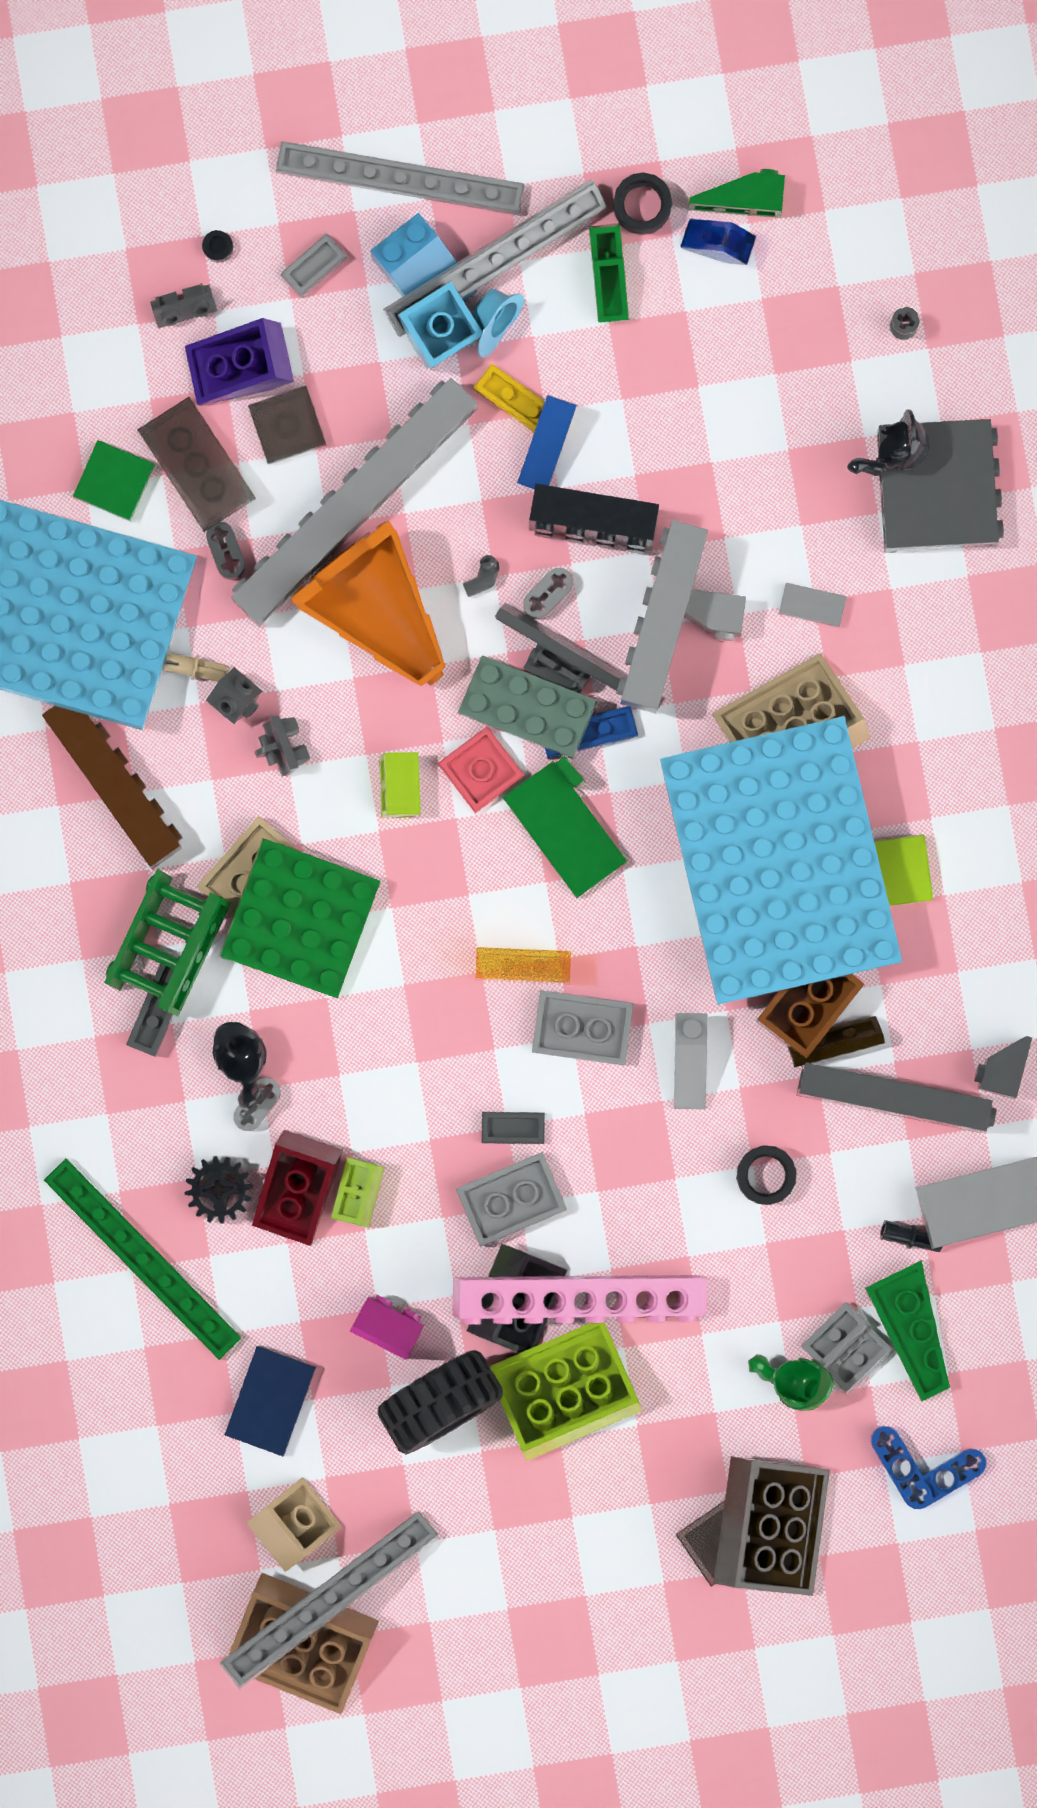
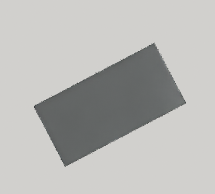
(513, 1127)

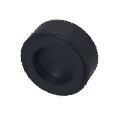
(217, 246)

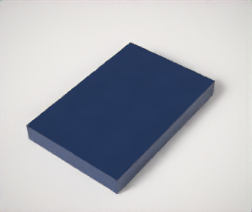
(270, 1401)

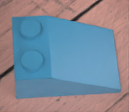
(412, 256)

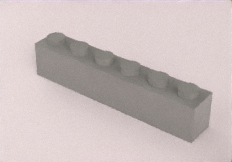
(664, 616)

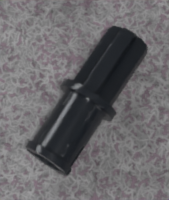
(906, 1236)

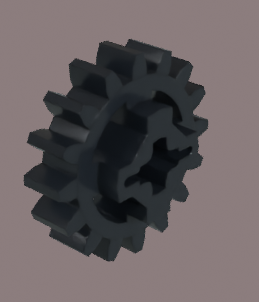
(218, 1175)

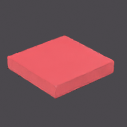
(481, 769)

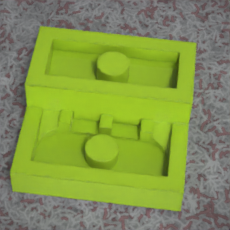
(905, 869)

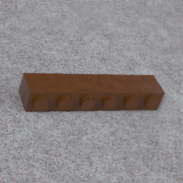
(115, 785)

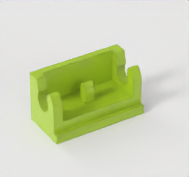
(399, 784)
(357, 1192)

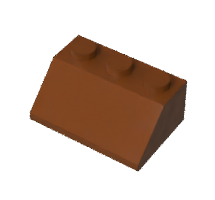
(808, 1011)

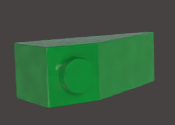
(749, 195)

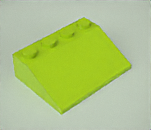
(565, 1389)

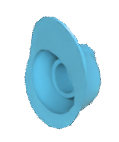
(494, 316)

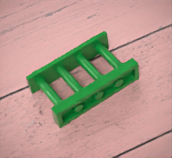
(184, 967)

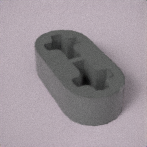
(232, 548)

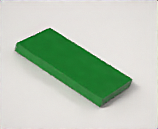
(564, 829)

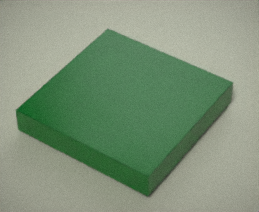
(114, 480)

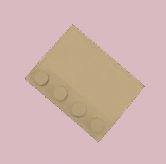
(792, 700)

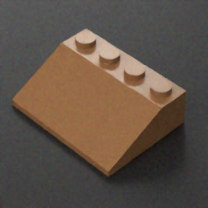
(323, 1664)

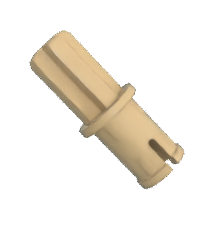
(195, 667)

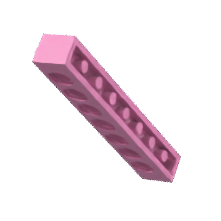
(690, 1301)

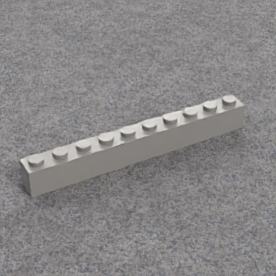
(355, 501)

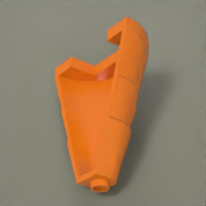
(376, 605)

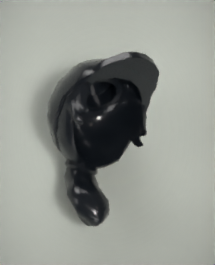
(899, 451)
(241, 1057)

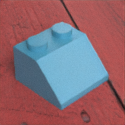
(439, 325)

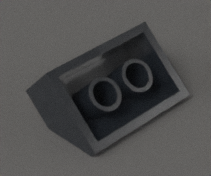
(517, 1335)

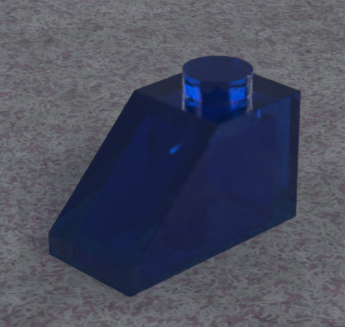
(718, 241)

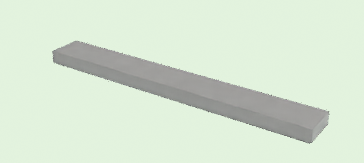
(400, 178)
(508, 248)
(328, 1600)

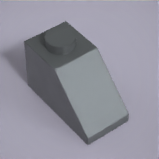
(1004, 1070)

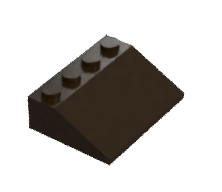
(771, 1526)

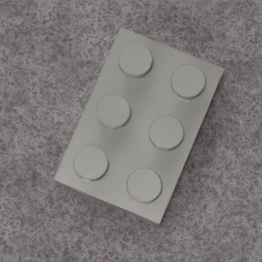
(582, 1028)
(511, 1199)

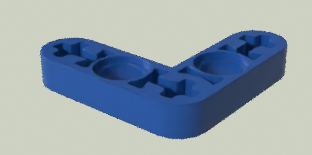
(927, 1480)

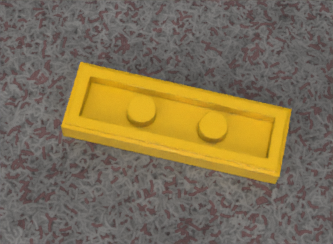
(510, 397)

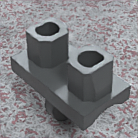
(277, 746)

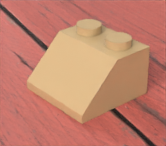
(294, 1524)

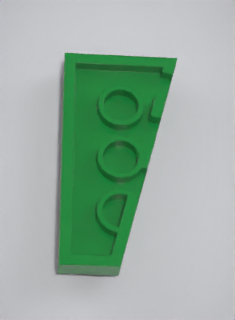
(908, 1319)

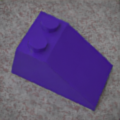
(239, 362)

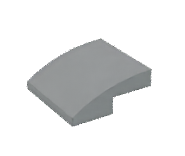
(847, 1347)

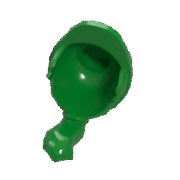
(798, 1383)

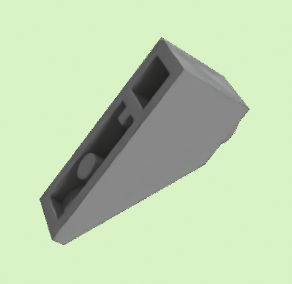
(717, 613)
(690, 1060)

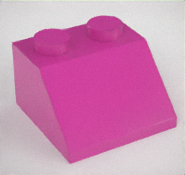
(388, 1327)

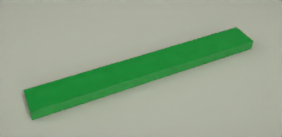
(142, 1258)

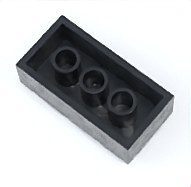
(593, 518)

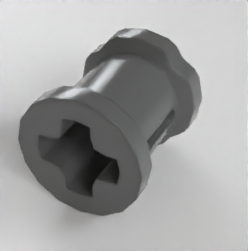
(909, 331)

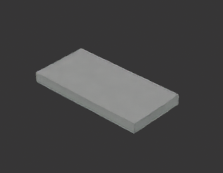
(980, 1202)

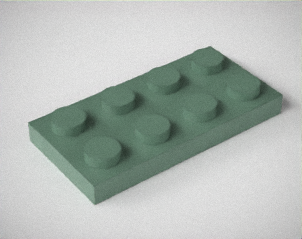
(527, 707)

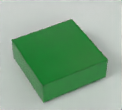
(570, 772)

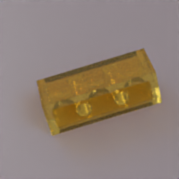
(523, 965)

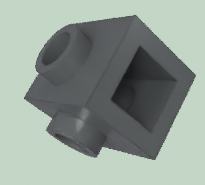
(235, 696)

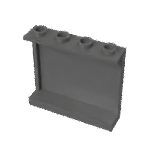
(949, 494)

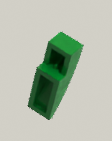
(608, 272)

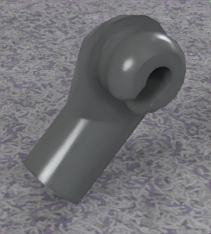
(486, 576)

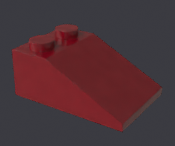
(296, 1187)

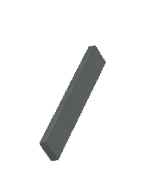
(561, 646)

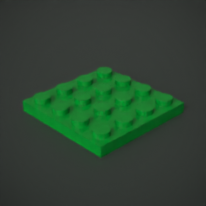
(299, 918)

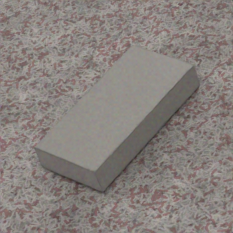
(313, 265)
(812, 605)

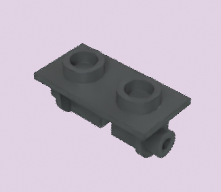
(170, 310)
(555, 669)

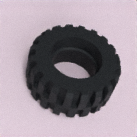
(440, 1401)

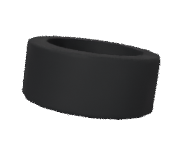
(657, 185)
(747, 1189)

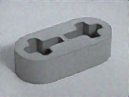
(542, 588)
(263, 1108)

